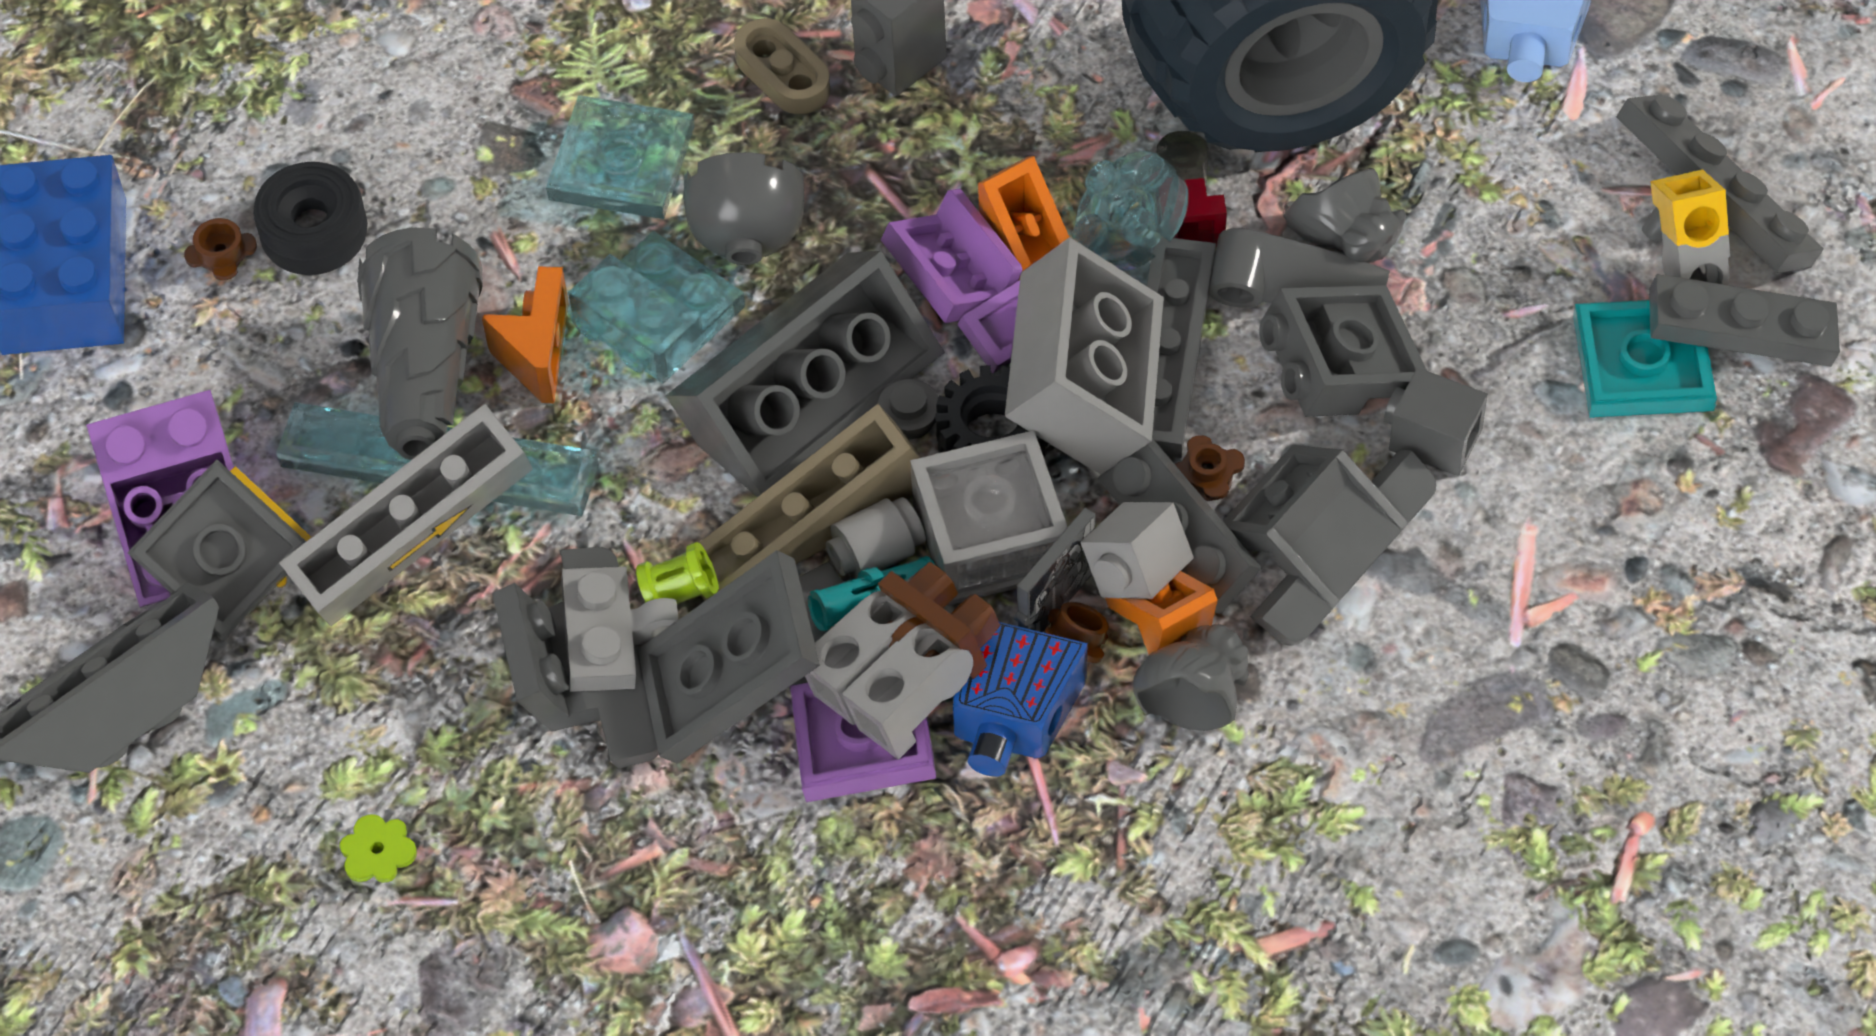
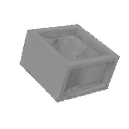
(987, 512)

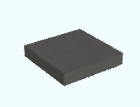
(220, 543)

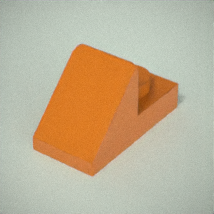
(533, 342)
(1171, 612)

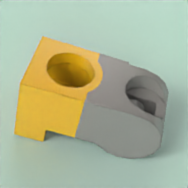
(1693, 226)

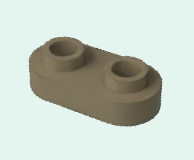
(788, 68)

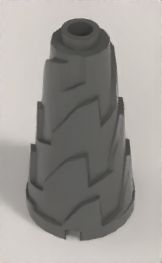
(419, 320)

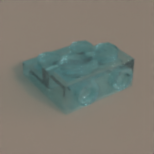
(654, 306)

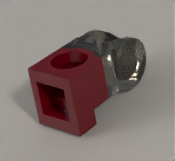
(1205, 214)

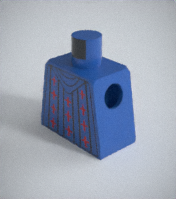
(1018, 696)

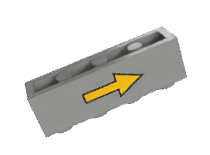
(407, 515)

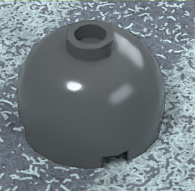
(743, 206)

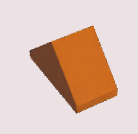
(1022, 211)

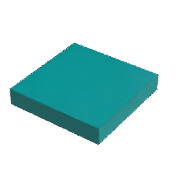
(1634, 373)

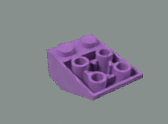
(149, 463)

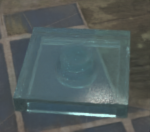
(620, 157)

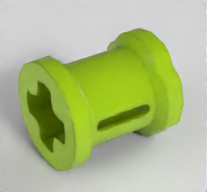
(679, 577)

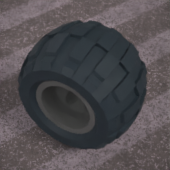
(1278, 68)

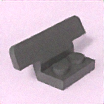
(1324, 528)
(540, 678)

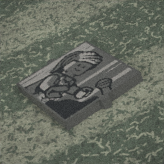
(1055, 575)

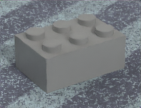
(1085, 356)

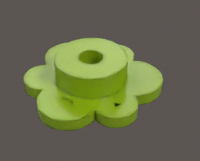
(370, 837)

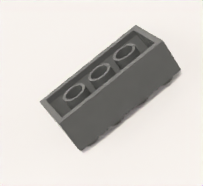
(806, 371)

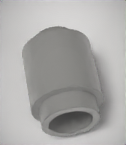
(875, 537)

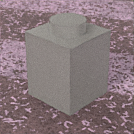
(1137, 550)

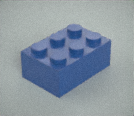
(61, 255)

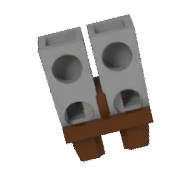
(901, 655)

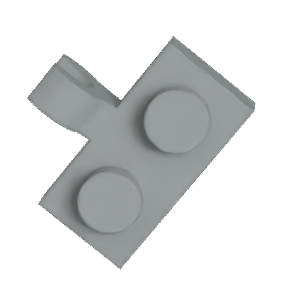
(605, 629)

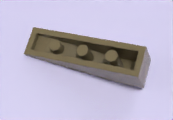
(836, 481)

